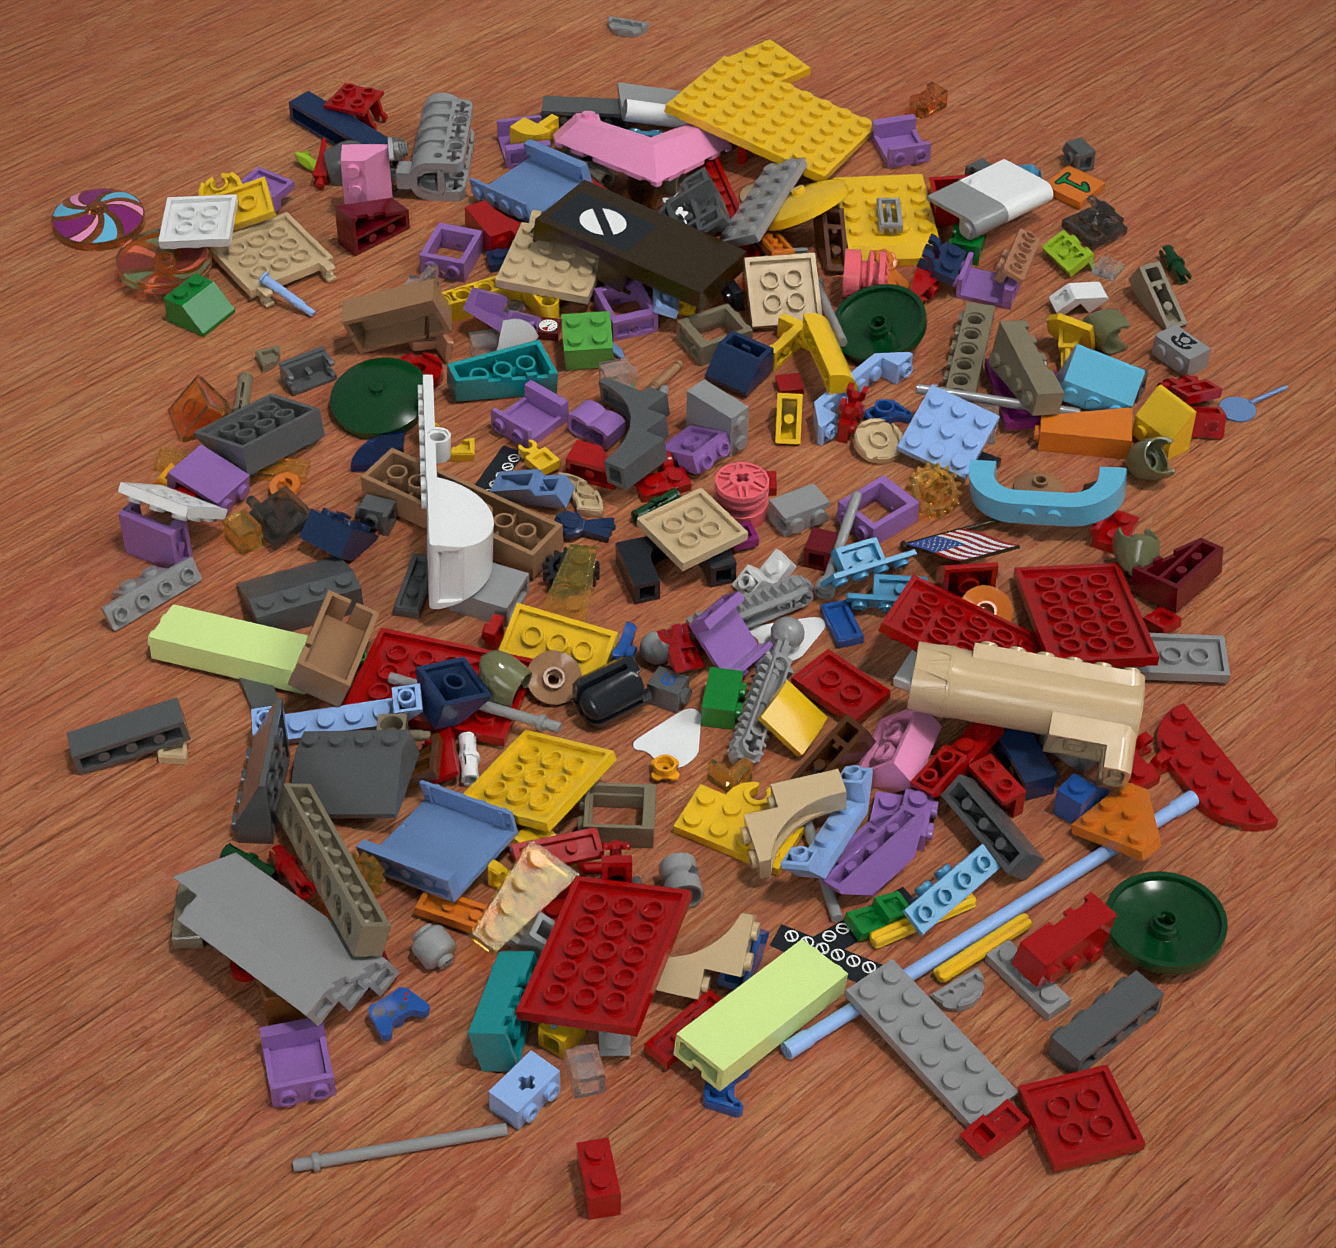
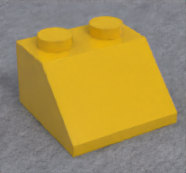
(1165, 417)

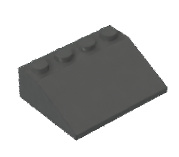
(263, 432)
(295, 595)
(357, 770)
(263, 779)

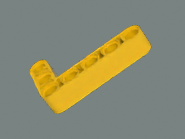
(539, 305)

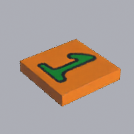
(1075, 186)

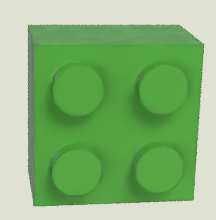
(587, 339)

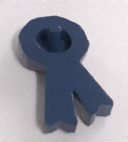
(575, 526)

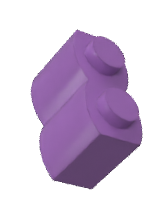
(596, 424)

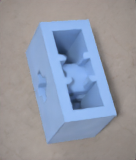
(525, 1090)

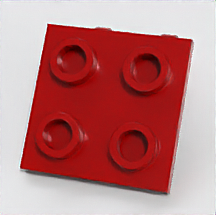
(358, 102)

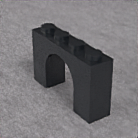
(640, 555)

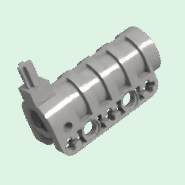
(441, 150)

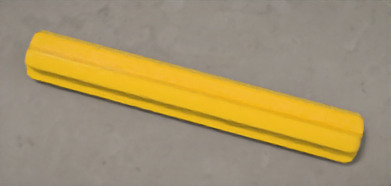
(903, 928)
(980, 948)

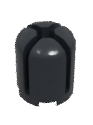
(610, 692)

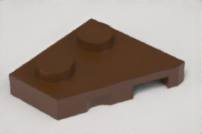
(428, 763)

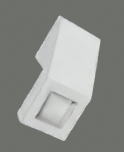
(1088, 294)
(775, 569)

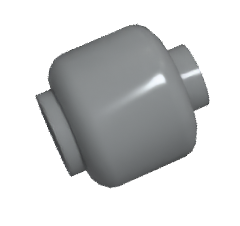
(433, 946)

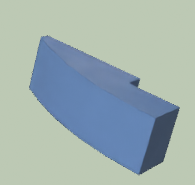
(533, 488)

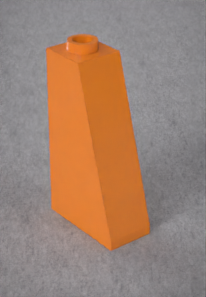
(1087, 433)

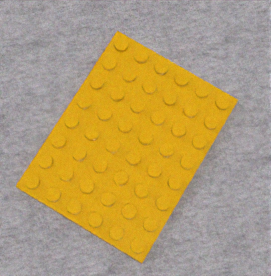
(771, 117)

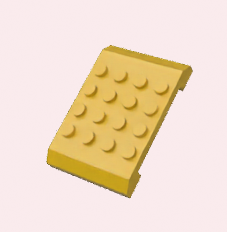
(862, 218)

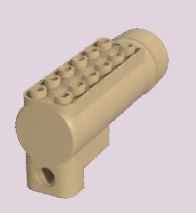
(1076, 704)

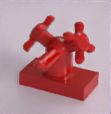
(613, 867)

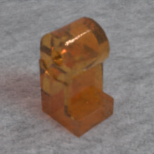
(927, 102)

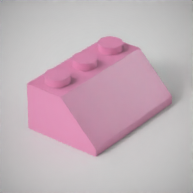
(365, 172)
(900, 749)

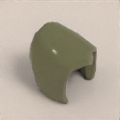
(1107, 326)
(1148, 460)
(1135, 550)
(503, 676)

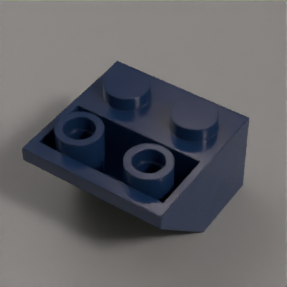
(740, 363)
(337, 533)

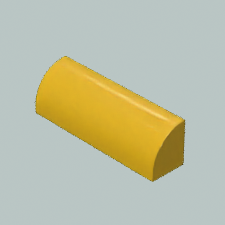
(827, 353)

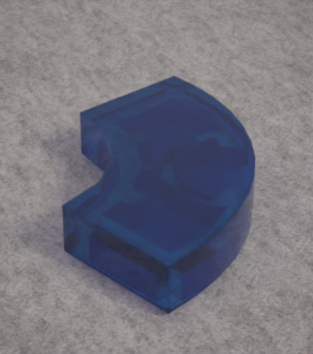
(375, 448)

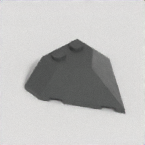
(698, 204)

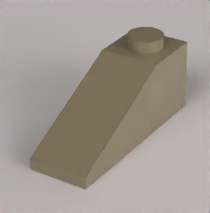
(1157, 295)

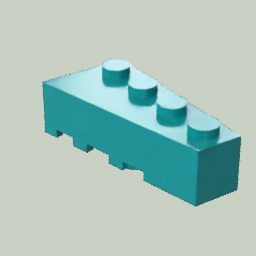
(502, 373)
(495, 1030)

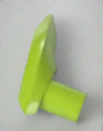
(306, 160)

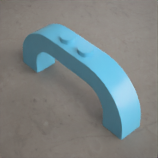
(1043, 506)

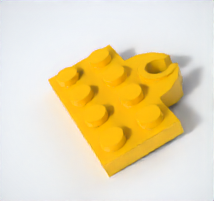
(253, 198)
(717, 817)

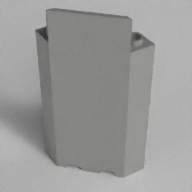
(278, 938)

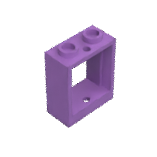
(455, 238)
(644, 320)
(900, 503)

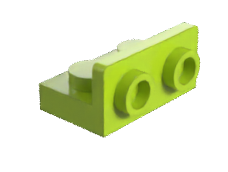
(1068, 253)

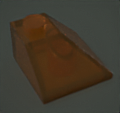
(197, 408)

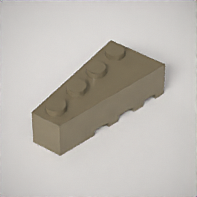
(1025, 369)

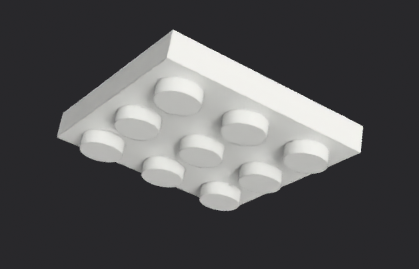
(198, 221)
(167, 499)

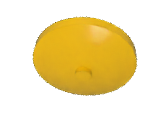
(809, 202)

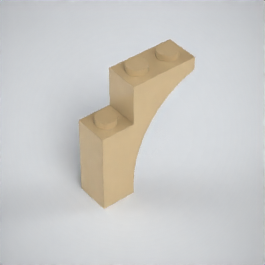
(790, 807)
(729, 955)

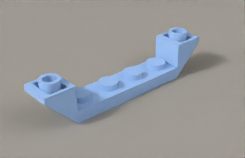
(887, 365)
(347, 717)
(837, 830)

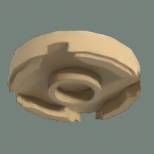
(877, 441)

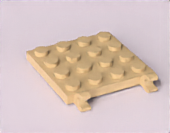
(273, 247)
(548, 267)

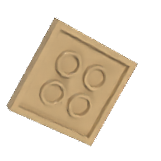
(781, 286)
(692, 529)

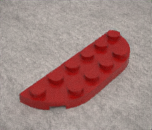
(1206, 770)

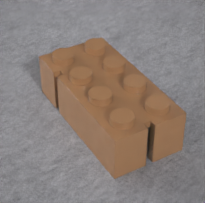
(396, 315)
(333, 649)

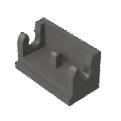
(307, 371)

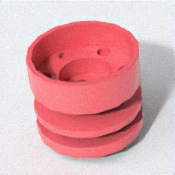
(861, 273)
(743, 492)

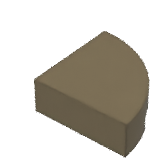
(268, 357)

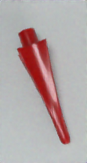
(320, 170)

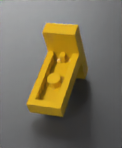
(790, 340)

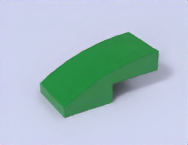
(882, 911)

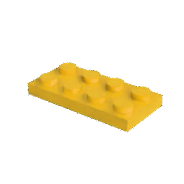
(538, 631)

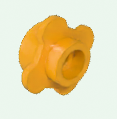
(665, 768)

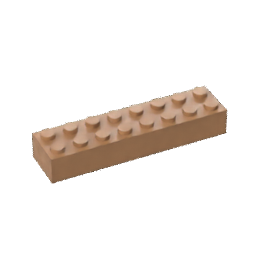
(519, 535)

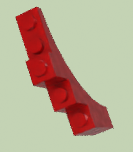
(497, 228)

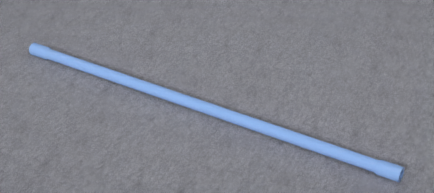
(806, 1038)

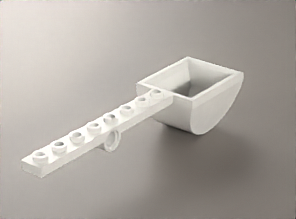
(457, 519)

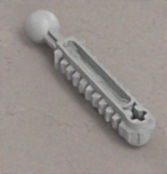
(756, 609)
(771, 673)

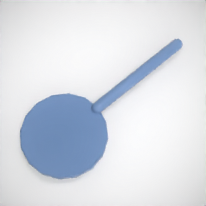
(1243, 410)

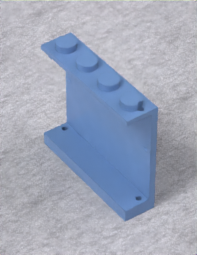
(533, 183)
(444, 842)

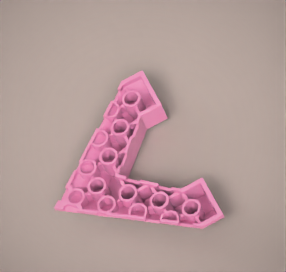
(638, 155)

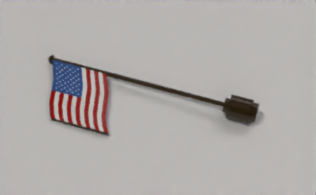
(964, 545)

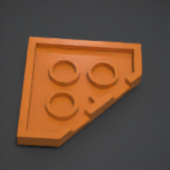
(1122, 822)

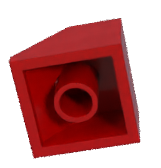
(963, 577)

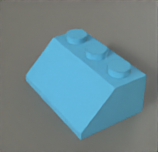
(1098, 380)

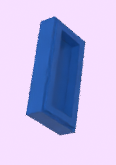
(841, 624)

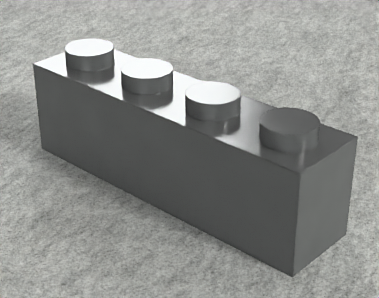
(567, 107)
(128, 736)
(992, 827)
(1105, 1023)

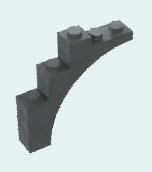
(645, 441)

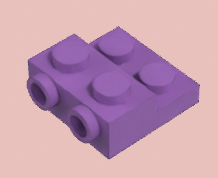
(278, 185)
(698, 447)
(888, 802)

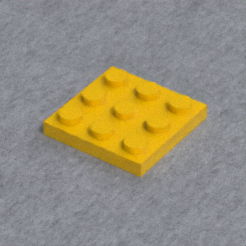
(773, 60)

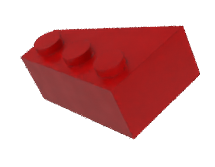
(1067, 944)

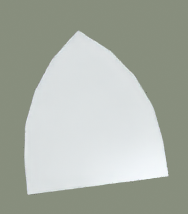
(515, 333)

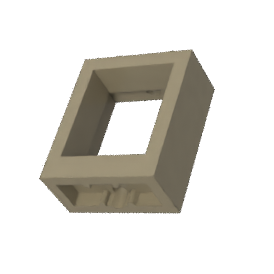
(691, 327)
(624, 796)

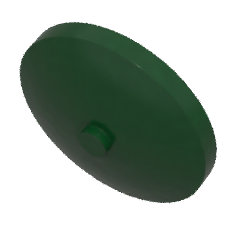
(881, 321)
(377, 397)
(1167, 922)

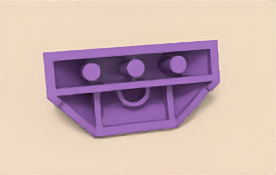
(877, 852)

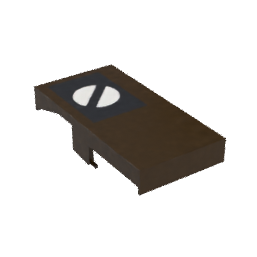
(641, 245)

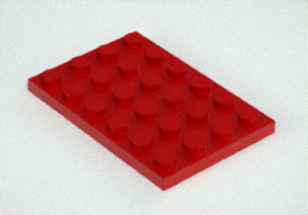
(1086, 614)
(941, 618)
(401, 654)
(605, 956)

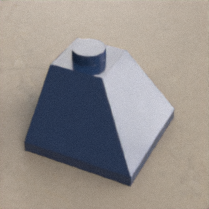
(450, 691)

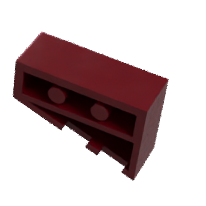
(369, 223)
(1179, 576)

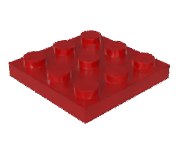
(1080, 1118)

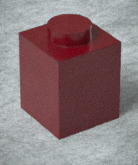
(818, 548)

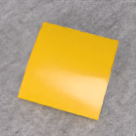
(792, 718)

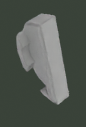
(627, 27)
(961, 993)

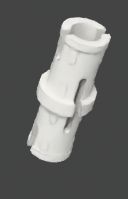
(468, 758)

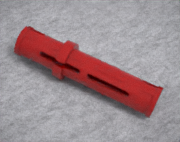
(288, 867)

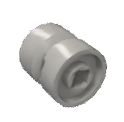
(682, 872)

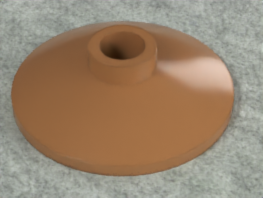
(1039, 482)
(557, 665)

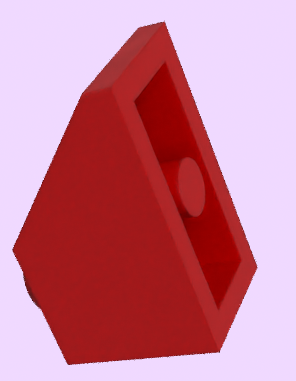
(587, 462)

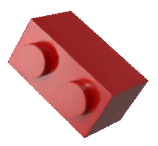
(598, 1178)

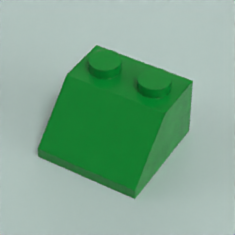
(197, 305)

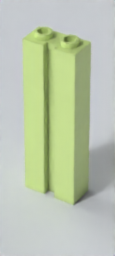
(227, 646)
(760, 1014)

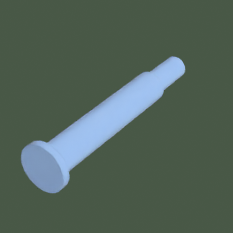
(286, 294)

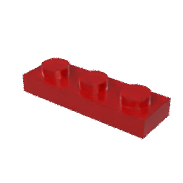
(568, 847)
(662, 1044)

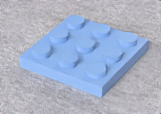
(948, 432)

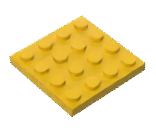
(541, 778)

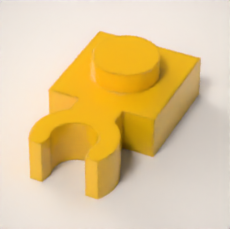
(539, 458)

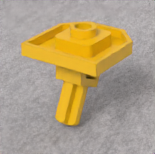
(1069, 333)

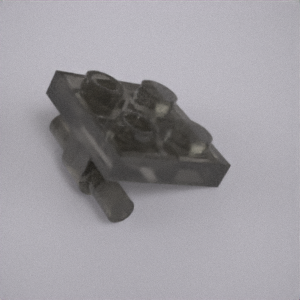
(1095, 224)
(280, 516)

